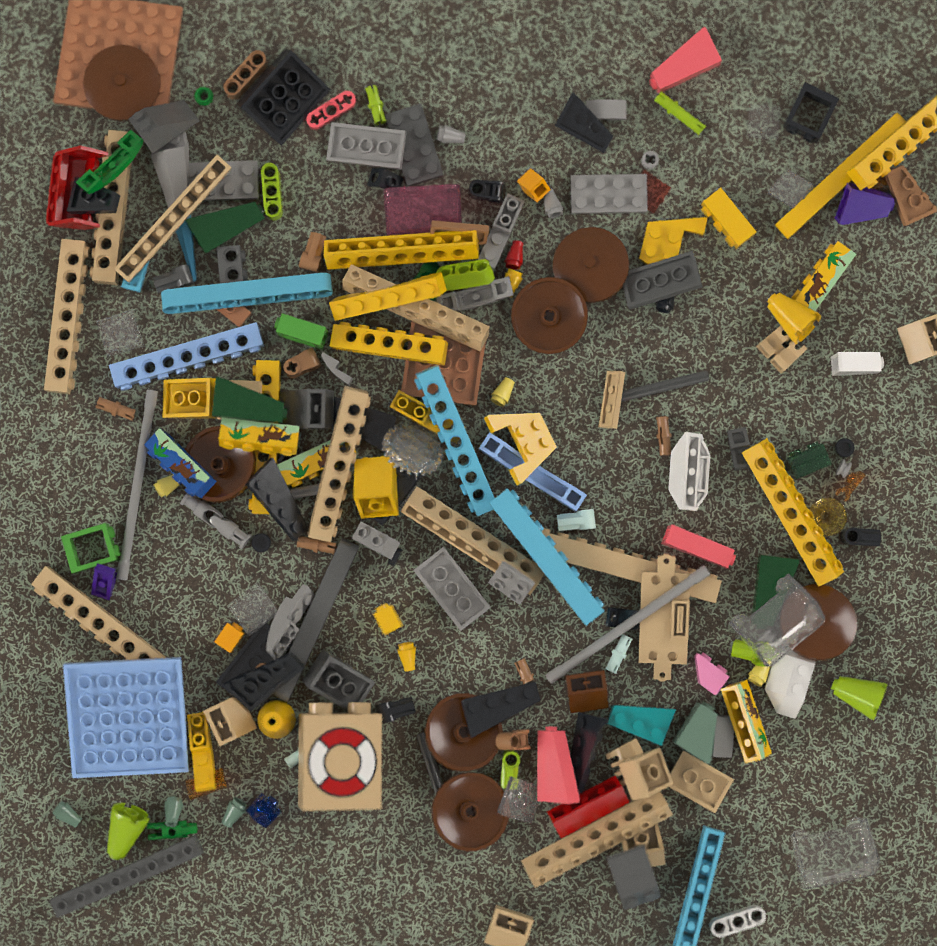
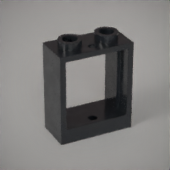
(819, 96)

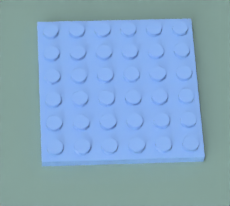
(126, 717)

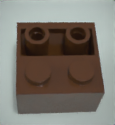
(587, 691)

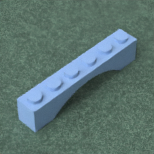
(540, 478)

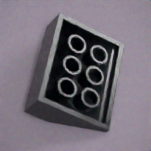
(283, 96)

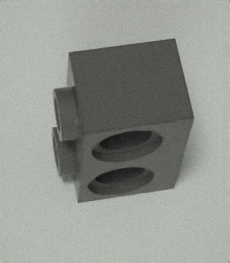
(227, 267)

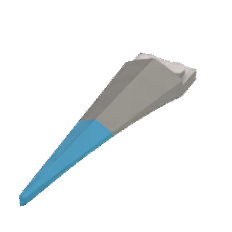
(173, 174)

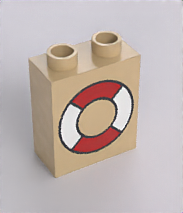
(339, 758)

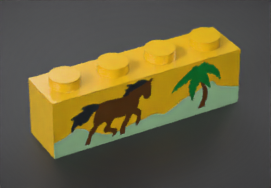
(825, 275)
(259, 436)
(307, 464)
(746, 721)

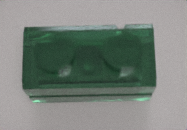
(809, 460)

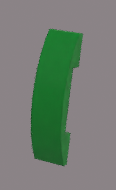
(114, 165)

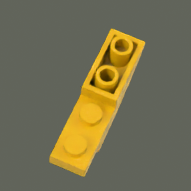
(418, 413)
(201, 752)

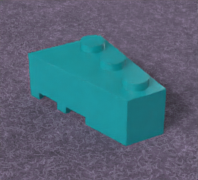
(641, 721)

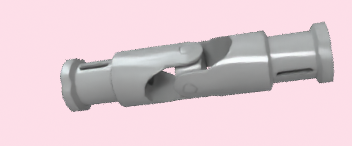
(224, 526)

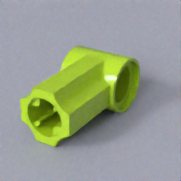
(742, 651)
(509, 769)

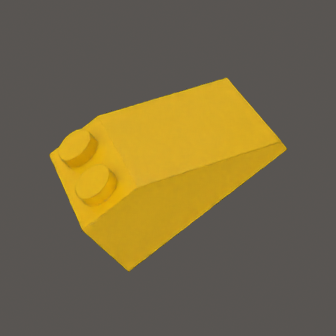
(188, 398)

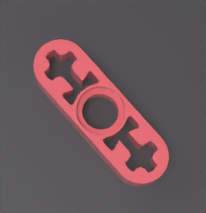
(332, 102)

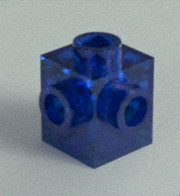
(264, 810)

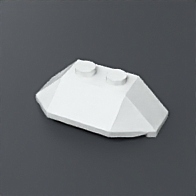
(689, 471)
(789, 683)

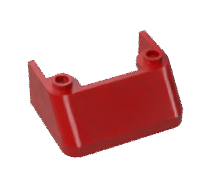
(65, 167)

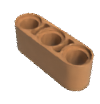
(247, 66)

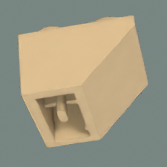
(919, 339)
(229, 720)
(508, 928)

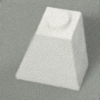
(856, 363)

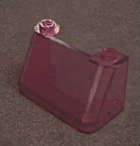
(413, 208)

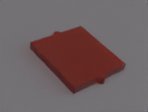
(655, 192)

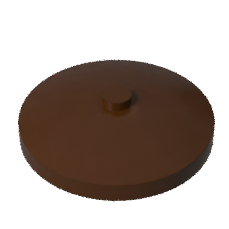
(121, 82)
(592, 262)
(549, 315)
(228, 467)
(837, 629)
(450, 739)
(467, 811)

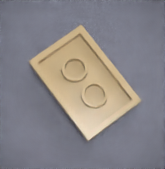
(699, 781)

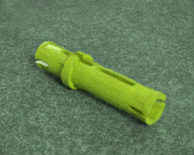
(680, 113)

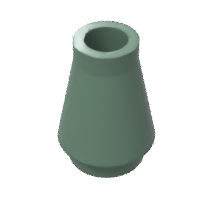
(173, 809)
(234, 811)
(65, 813)

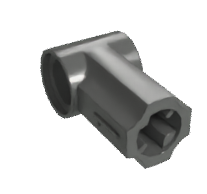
(178, 277)

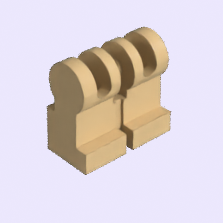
(773, 346)
(625, 751)

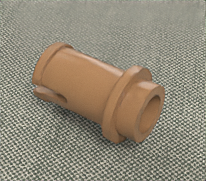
(524, 671)

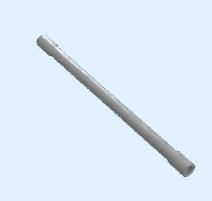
(124, 563)
(561, 670)

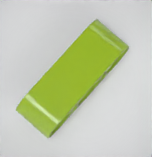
(271, 182)
(467, 274)

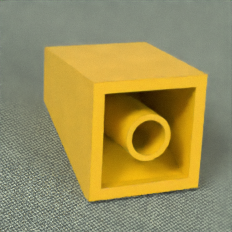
(375, 487)

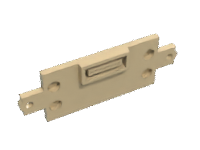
(665, 632)

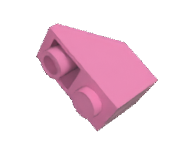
(709, 675)

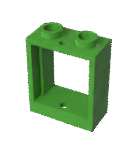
(301, 331)
(72, 555)

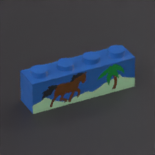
(180, 463)

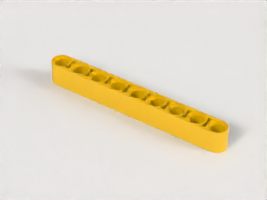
(834, 181)

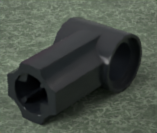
(863, 537)
(393, 710)

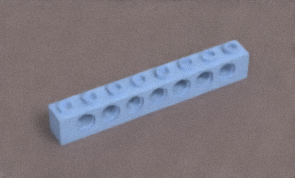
(120, 369)

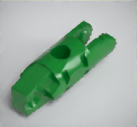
(181, 830)

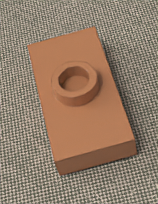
(237, 315)

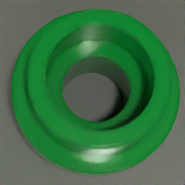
(203, 90)

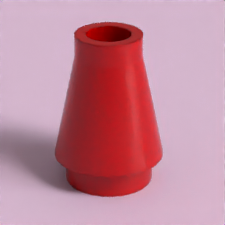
(514, 258)

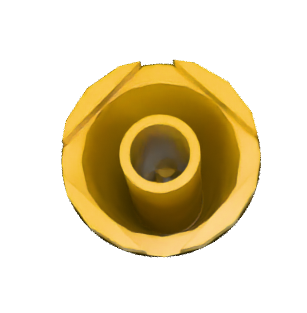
(793, 316)
(284, 717)

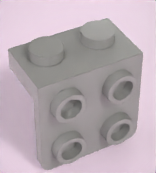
(511, 582)

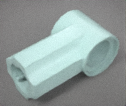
(581, 520)

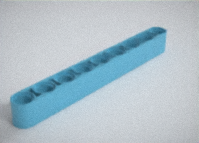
(246, 293)

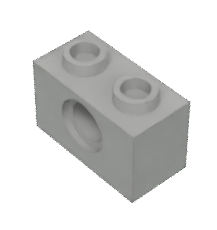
(376, 540)

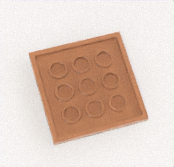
(460, 371)

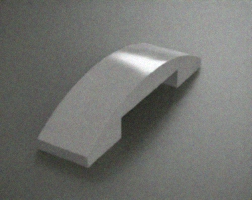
(477, 296)

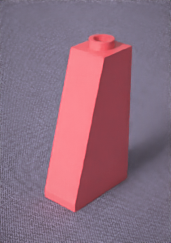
(689, 61)
(698, 546)
(554, 768)

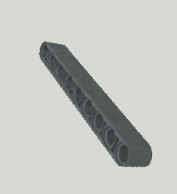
(320, 610)

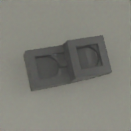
(738, 443)

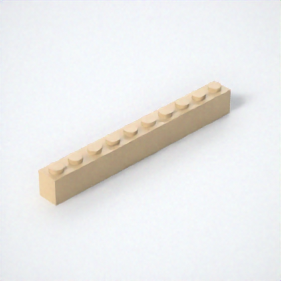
(623, 565)

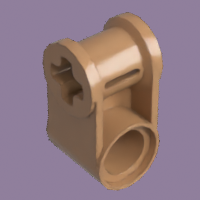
(305, 362)
(513, 740)

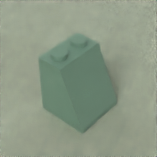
(698, 732)

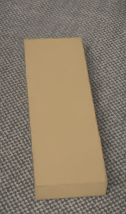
(612, 399)

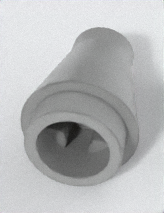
(450, 135)
(552, 205)

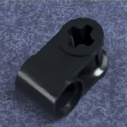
(488, 191)

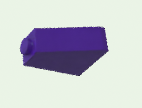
(863, 205)

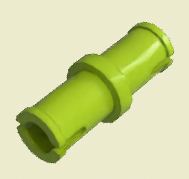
(375, 105)

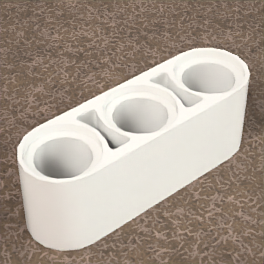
(747, 921)

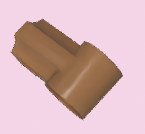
(311, 257)

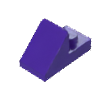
(103, 581)

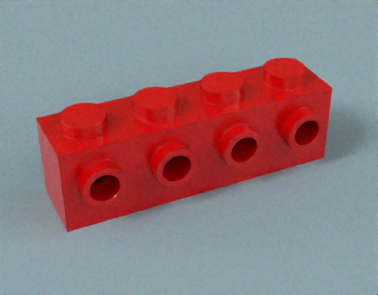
(569, 819)

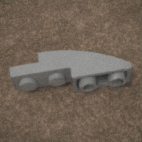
(501, 230)
(283, 625)

